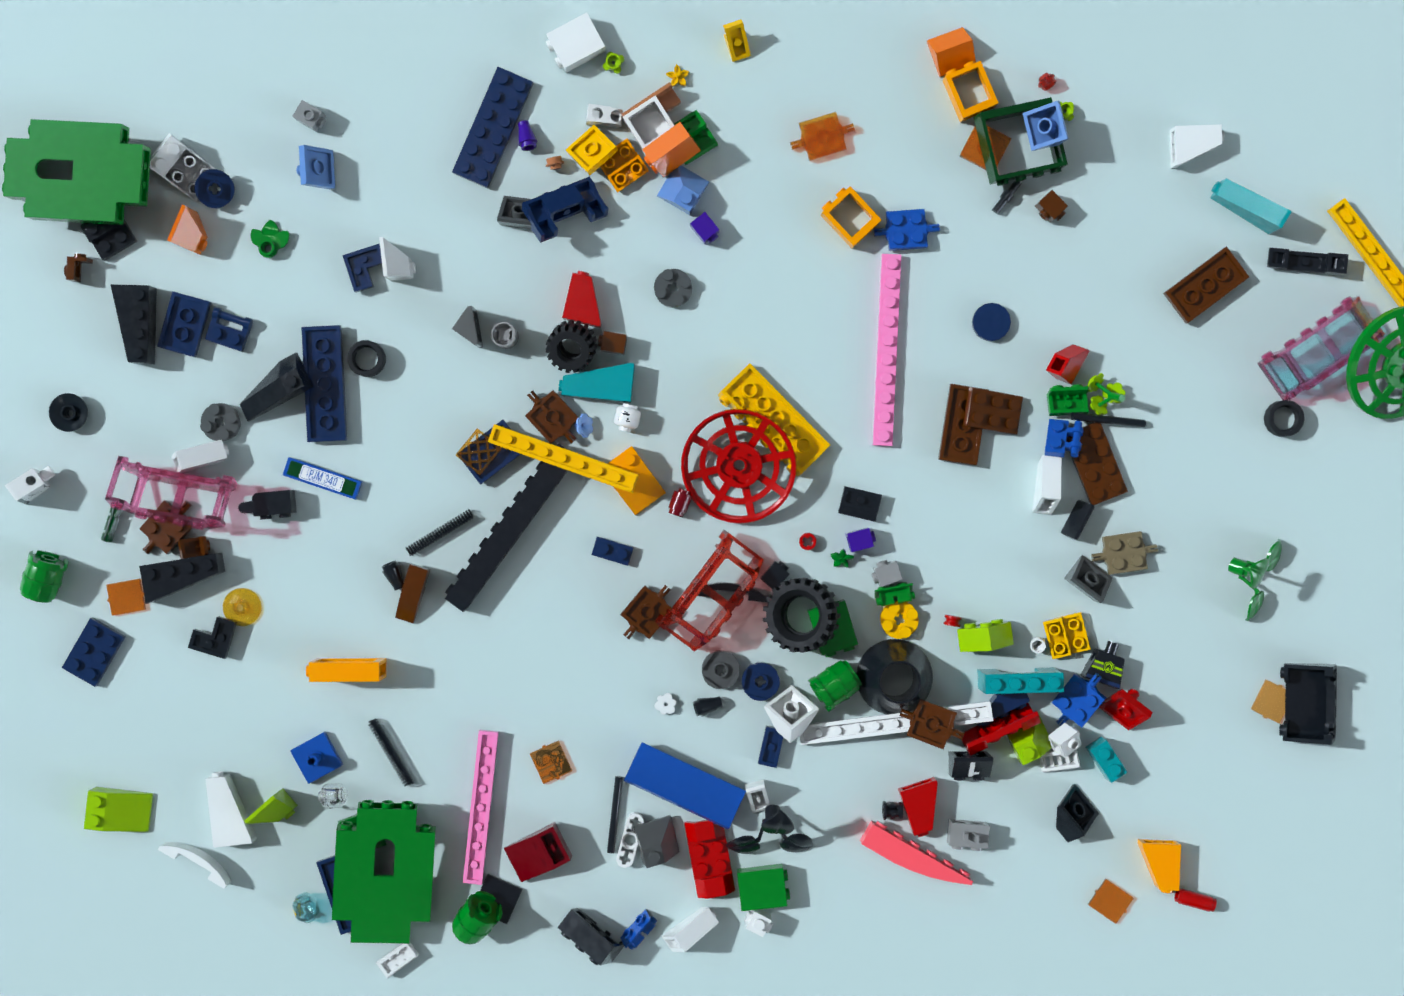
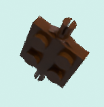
(552, 417)
(165, 534)
(645, 610)
(931, 724)

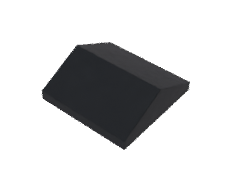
(505, 894)

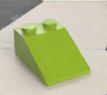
(118, 810)

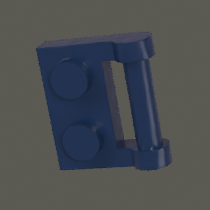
(225, 335)

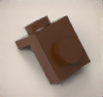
(73, 268)
(194, 547)

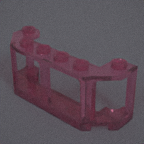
(183, 481)

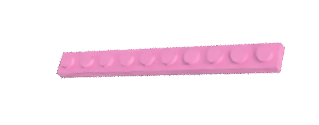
(886, 349)

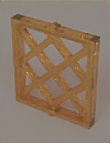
(467, 443)

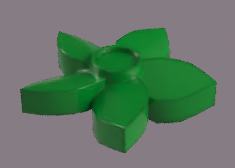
(841, 558)

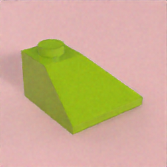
(1031, 743)
(274, 809)

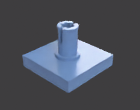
(316, 167)

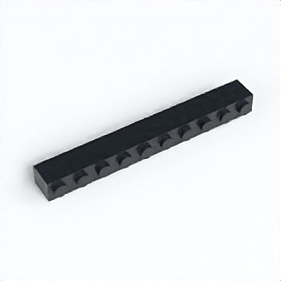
(504, 534)

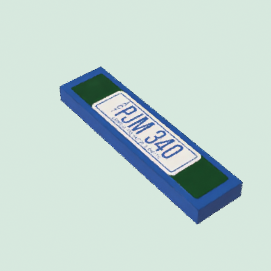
(322, 478)

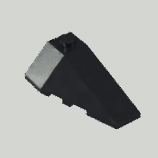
(278, 386)

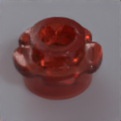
(1046, 81)

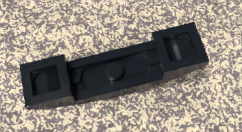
(1307, 261)
(753, 595)

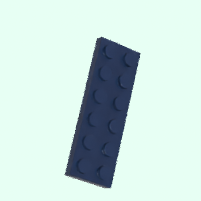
(492, 127)
(325, 369)

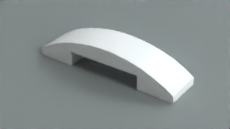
(218, 873)

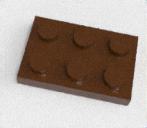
(993, 411)

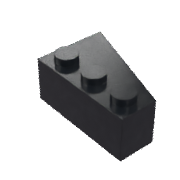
(589, 937)

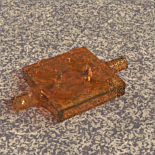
(822, 136)

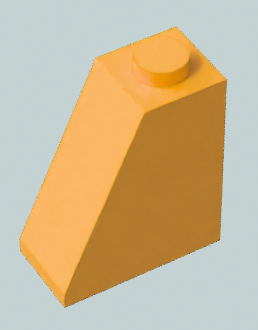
(1163, 862)

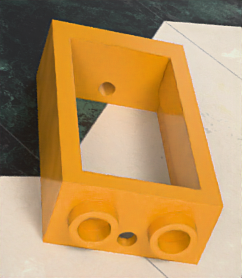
(346, 670)

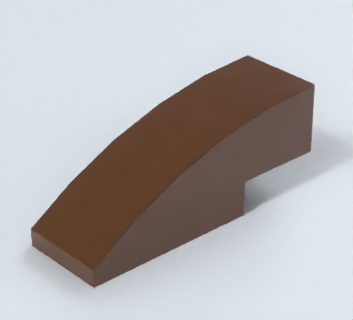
(412, 593)

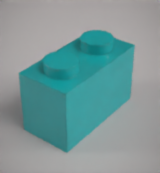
(1106, 759)

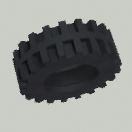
(777, 615)

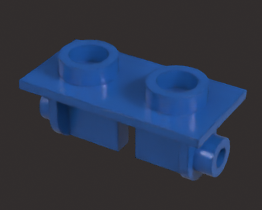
(643, 923)

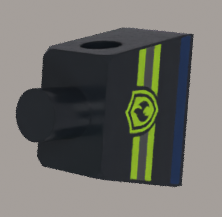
(1106, 665)

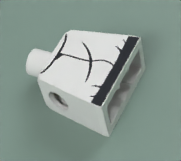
(23, 487)

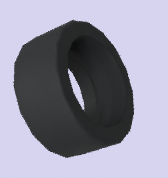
(351, 358)
(1298, 415)

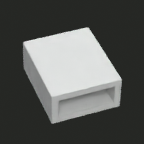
(575, 43)

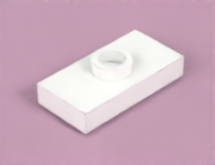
(397, 959)

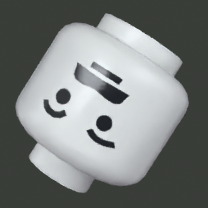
(627, 417)

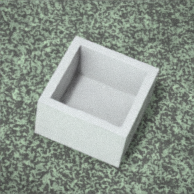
(648, 121)

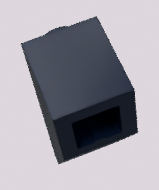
(1003, 703)

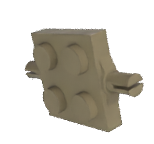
(1124, 553)

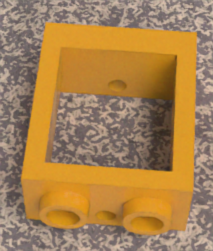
(965, 114)
(841, 195)

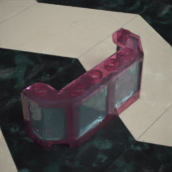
(1318, 350)

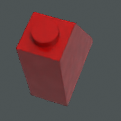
(582, 301)
(919, 805)

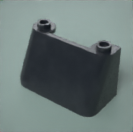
(1309, 703)

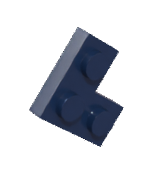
(358, 265)

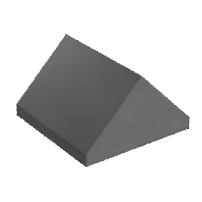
(512, 214)
(469, 326)
(1089, 579)

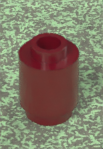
(679, 502)

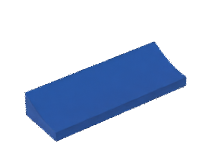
(684, 785)

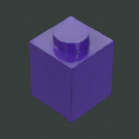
(705, 228)
(860, 539)

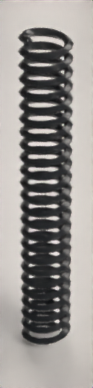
(439, 536)
(392, 753)

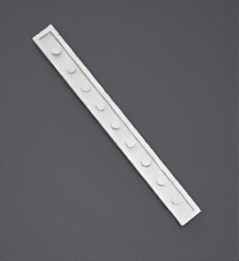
(887, 724)

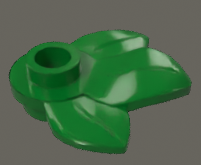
(269, 236)

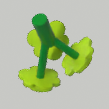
(1113, 393)

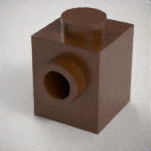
(1051, 207)

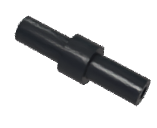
(1006, 197)

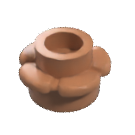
(554, 162)

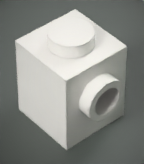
(1065, 740)
(758, 922)

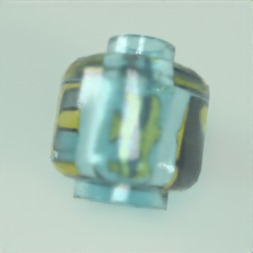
(305, 907)

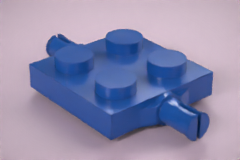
(906, 229)
(1079, 700)

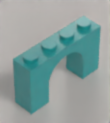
(1041, 681)

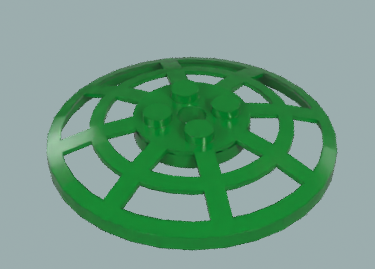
(1391, 366)

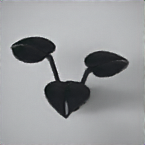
(775, 822)

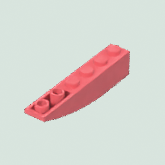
(909, 854)

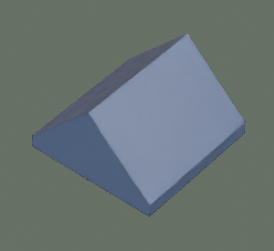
(1045, 126)

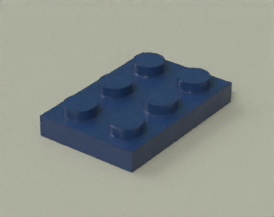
(184, 324)
(502, 459)
(93, 652)

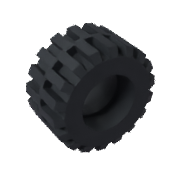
(577, 333)

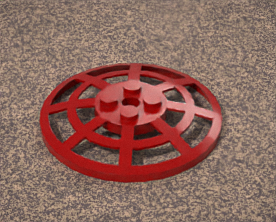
(730, 474)

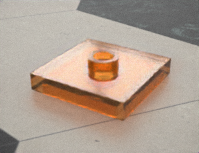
(972, 149)

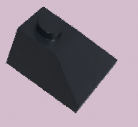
(1074, 815)

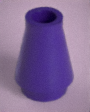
(527, 139)

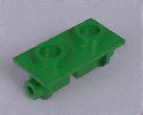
(885, 595)

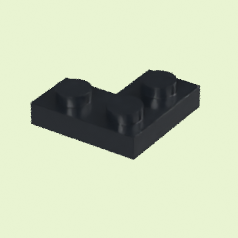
(216, 643)

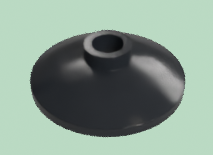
(59, 412)

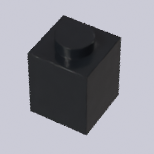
(775, 574)

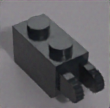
(270, 503)

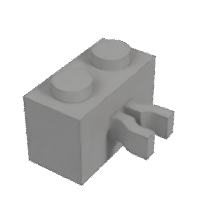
(968, 834)

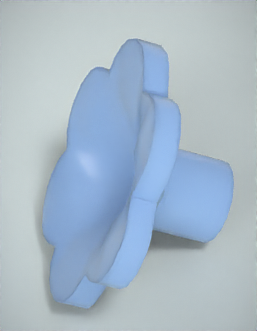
(584, 425)

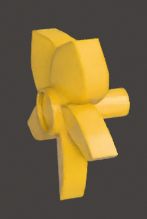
(678, 76)

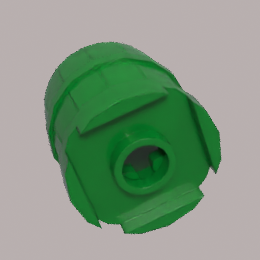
(42, 576)
(835, 684)
(476, 918)

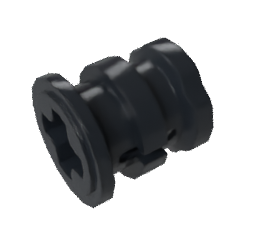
(892, 810)

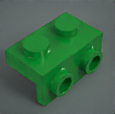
(1067, 400)

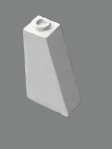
(227, 812)

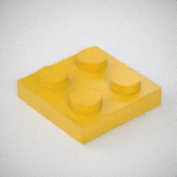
(592, 150)

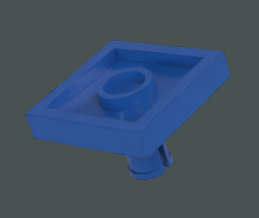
(316, 757)

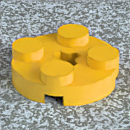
(904, 629)

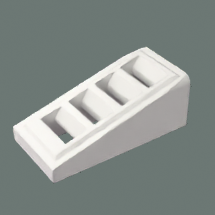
(1060, 766)

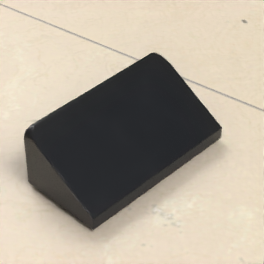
(1077, 519)

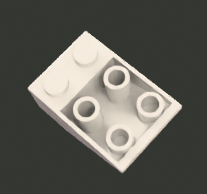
(178, 165)

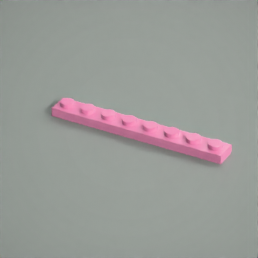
(480, 807)

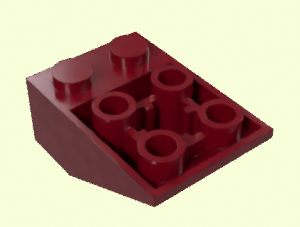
(538, 852)

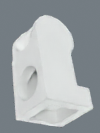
(603, 115)

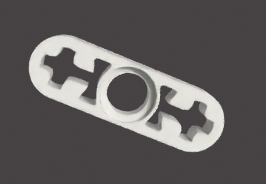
(621, 852)

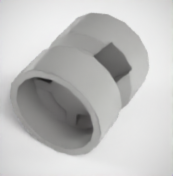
(504, 335)

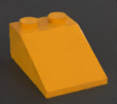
(647, 487)

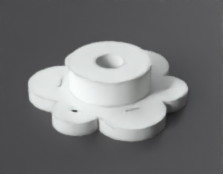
(659, 705)

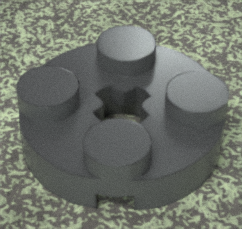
(678, 297)
(230, 417)
(722, 680)

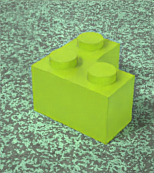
(986, 637)

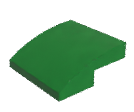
(700, 133)

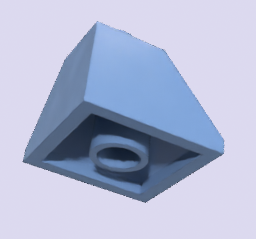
(683, 189)

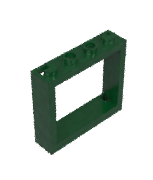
(982, 118)

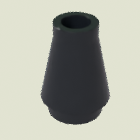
(393, 574)
(706, 705)

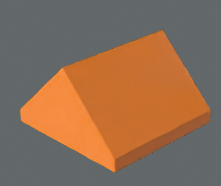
(951, 50)

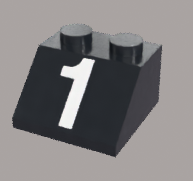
(966, 765)

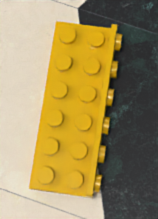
(755, 393)

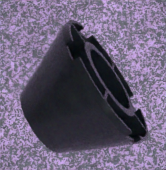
(881, 656)

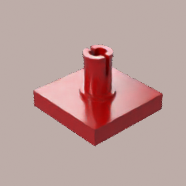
(1126, 708)

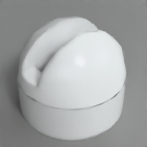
(1040, 648)

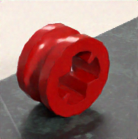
(808, 547)
(952, 620)

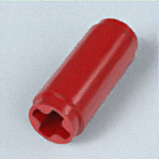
(1195, 900)

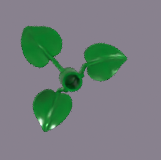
(1256, 571)

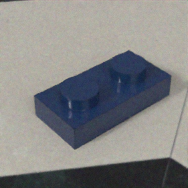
(612, 551)
(770, 747)

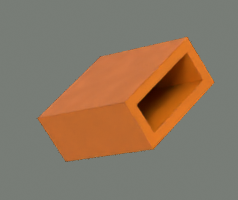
(670, 150)

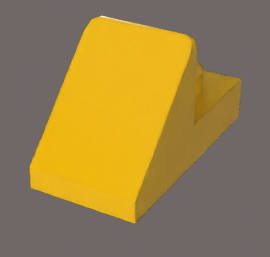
(736, 40)

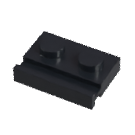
(859, 503)

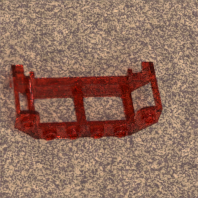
(699, 584)

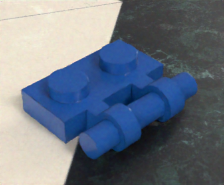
(1057, 437)

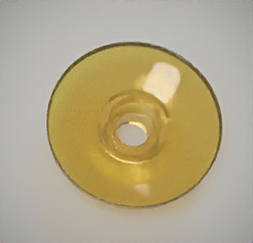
(250, 603)

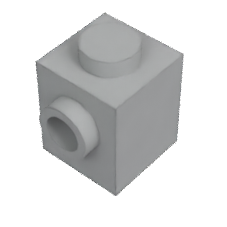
(309, 116)
(886, 573)

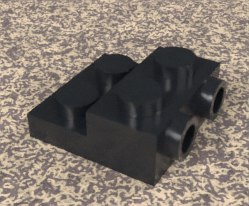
(109, 238)

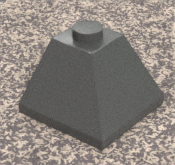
(656, 841)

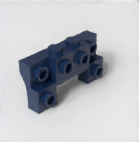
(561, 204)

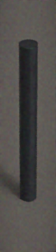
(1108, 419)
(614, 814)

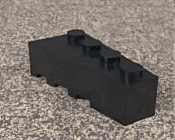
(137, 320)
(172, 576)

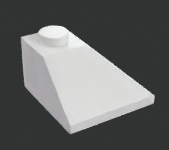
(395, 263)
(791, 713)

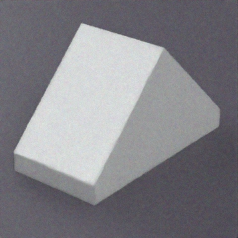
(757, 796)

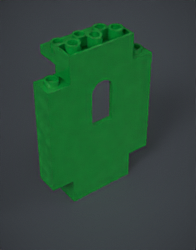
(104, 175)
(383, 904)

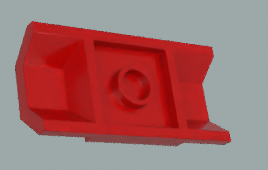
(976, 738)
(709, 859)

